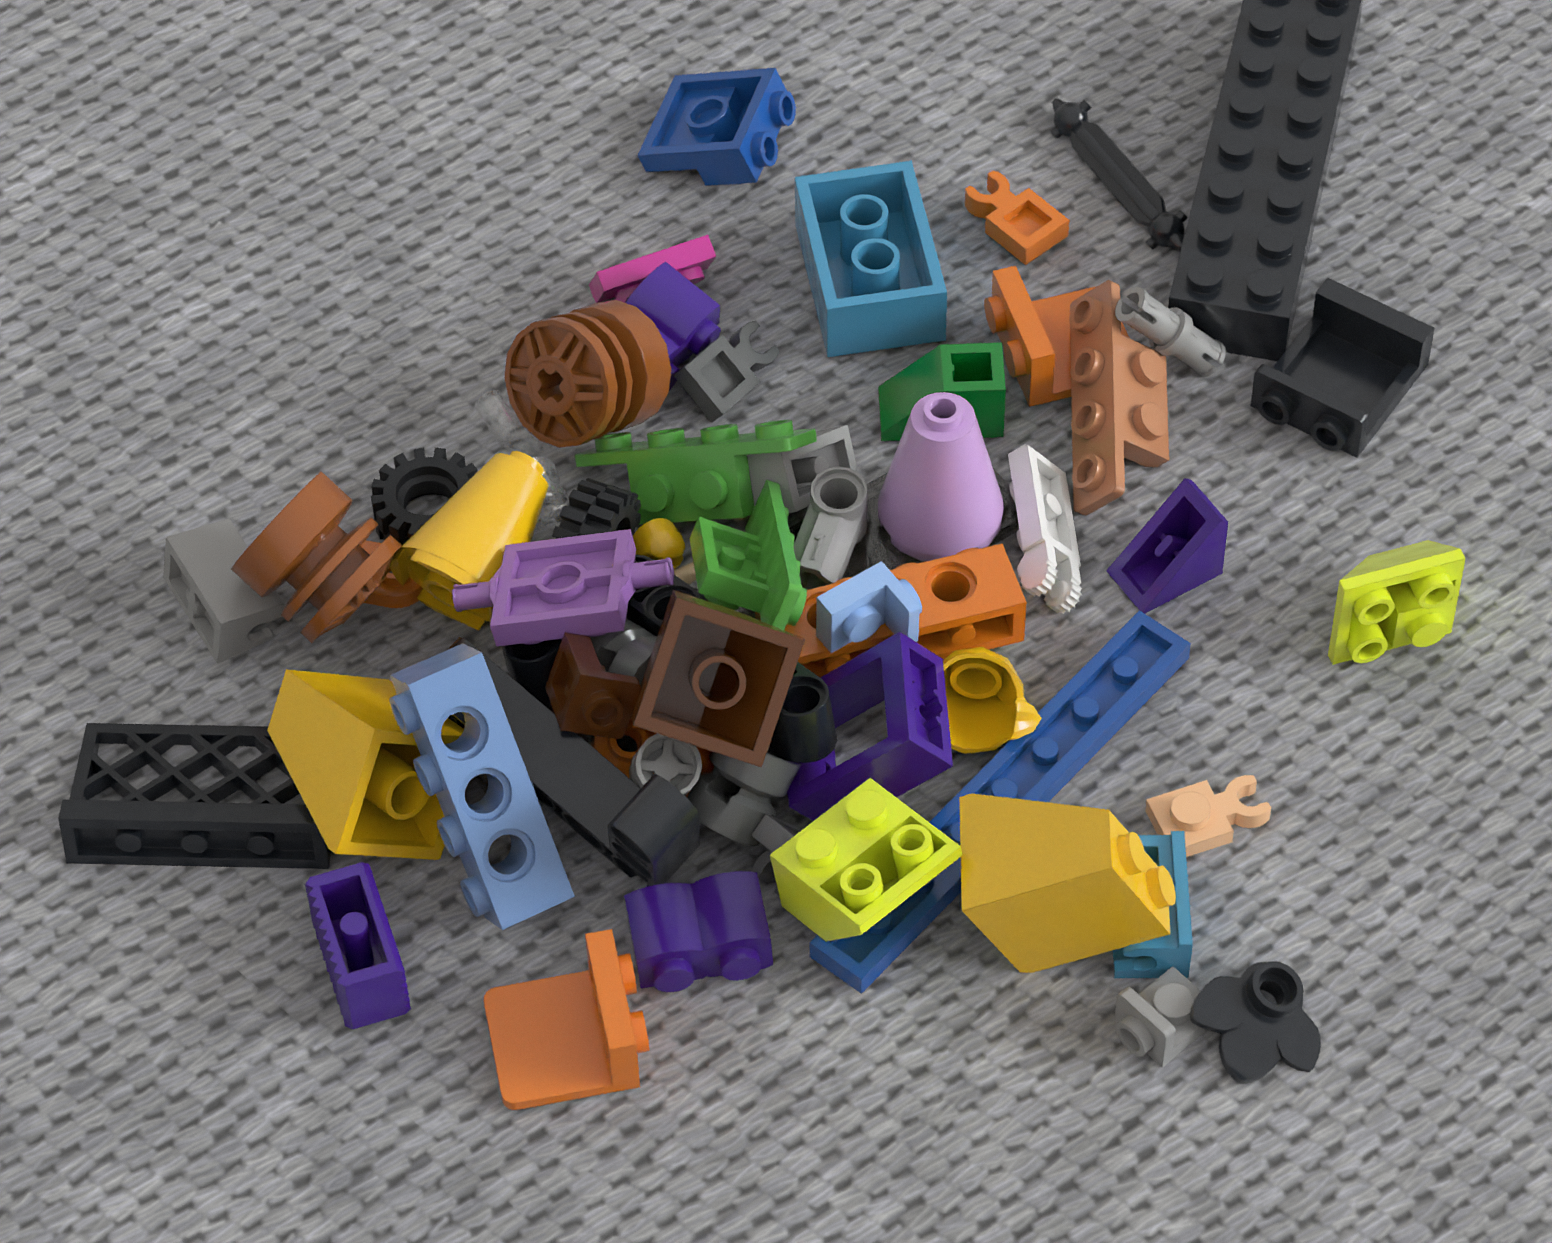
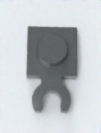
(724, 371)

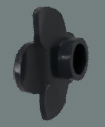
(1254, 1029)

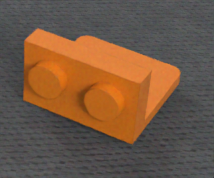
(1033, 336)
(568, 1031)

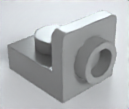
(1158, 1017)

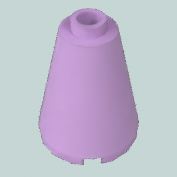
(941, 483)

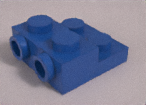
(719, 125)

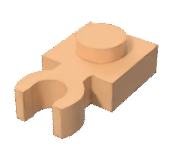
(1206, 815)

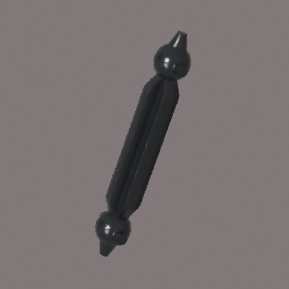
(1118, 174)

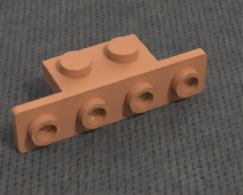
(1114, 401)

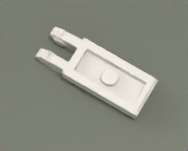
(1045, 529)

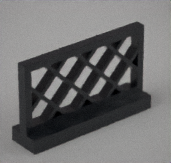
(191, 831)

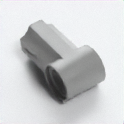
(829, 533)

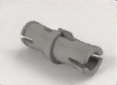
(1170, 331)

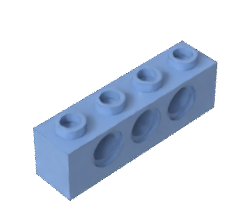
(532, 873)

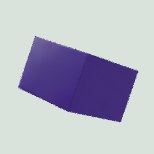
(1173, 550)

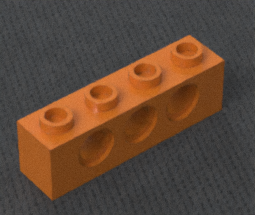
(964, 601)

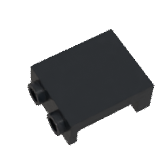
(1344, 369)

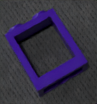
(916, 720)

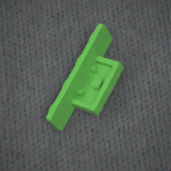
(695, 475)
(752, 565)

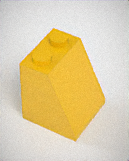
(356, 765)
(1057, 881)

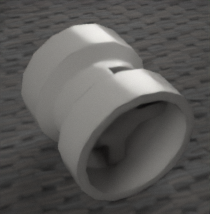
(667, 759)

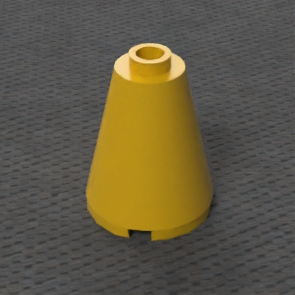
(470, 533)

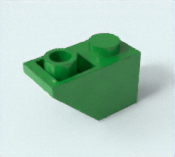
(966, 370)

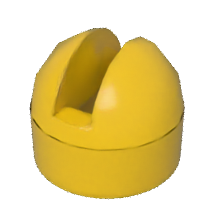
(660, 540)

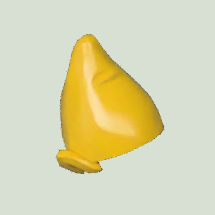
(985, 701)

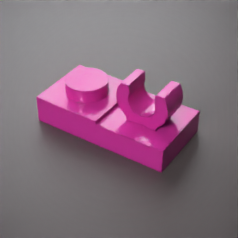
(622, 279)

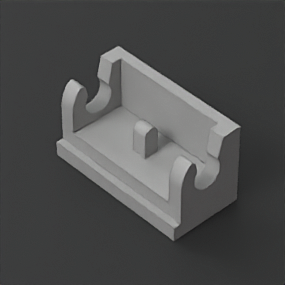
(212, 594)

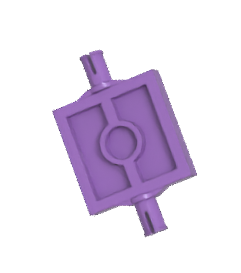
(563, 587)

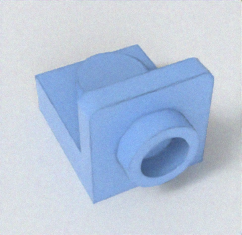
(863, 604)

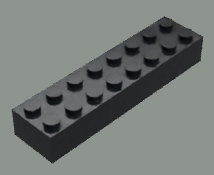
(1265, 172)

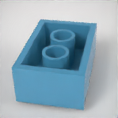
(870, 259)

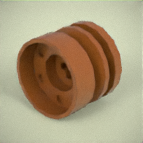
(587, 373)
(317, 558)

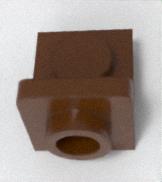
(586, 695)

